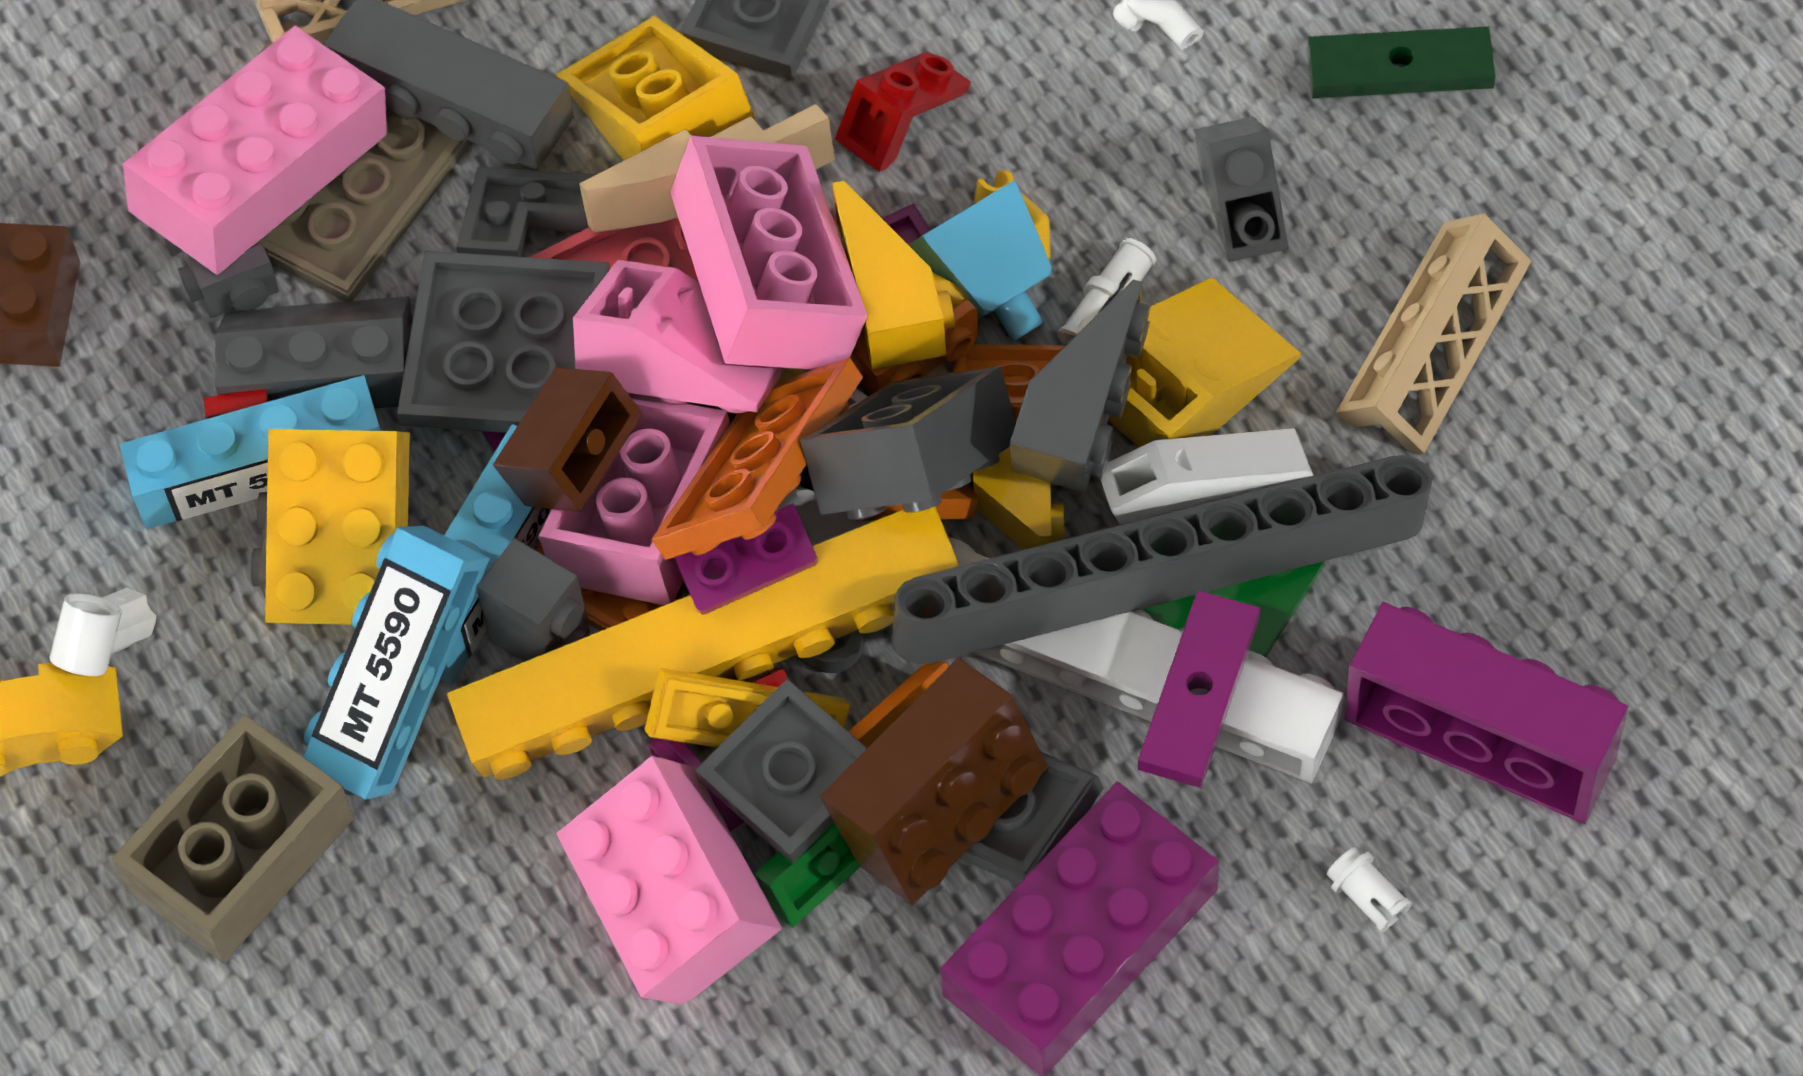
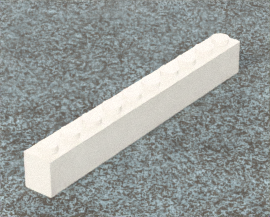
(1125, 663)

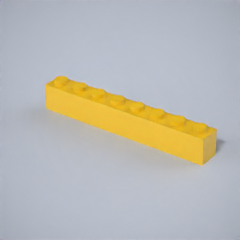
(612, 674)

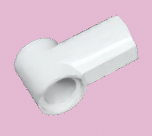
(97, 627)

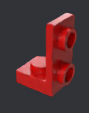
(889, 99)

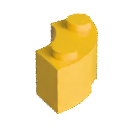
(57, 717)

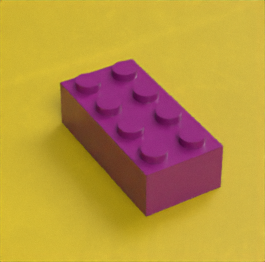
(1484, 711)
(1079, 928)

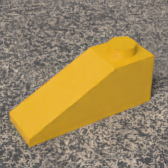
(895, 284)

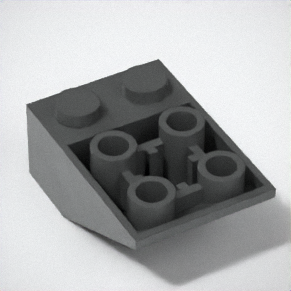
(1068, 403)

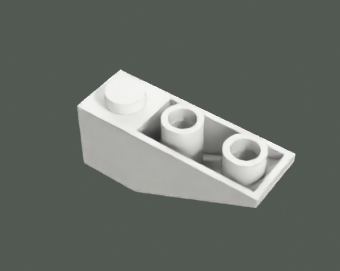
(1200, 470)

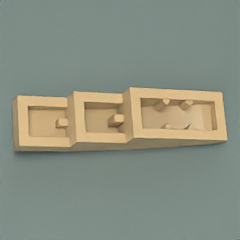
(640, 186)

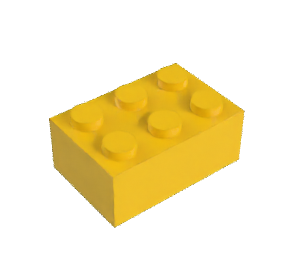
(328, 516)

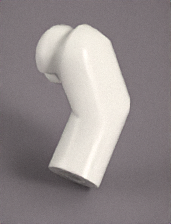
(1165, 14)

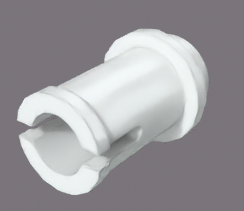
(1367, 888)

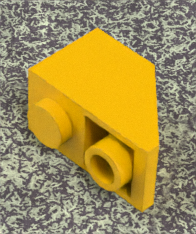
(1018, 504)

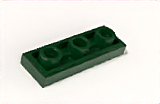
(1434, 61)

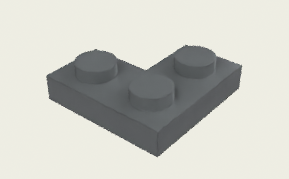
(513, 201)

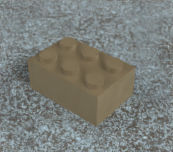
(233, 838)

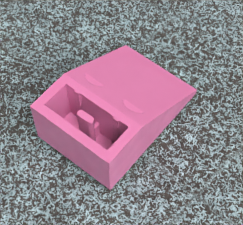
(661, 343)

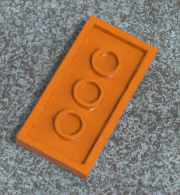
(756, 463)

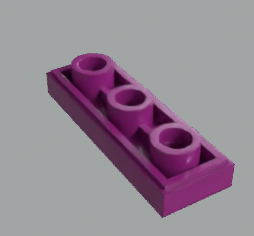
(1207, 658)

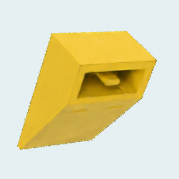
(1199, 365)

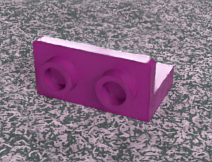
(746, 566)

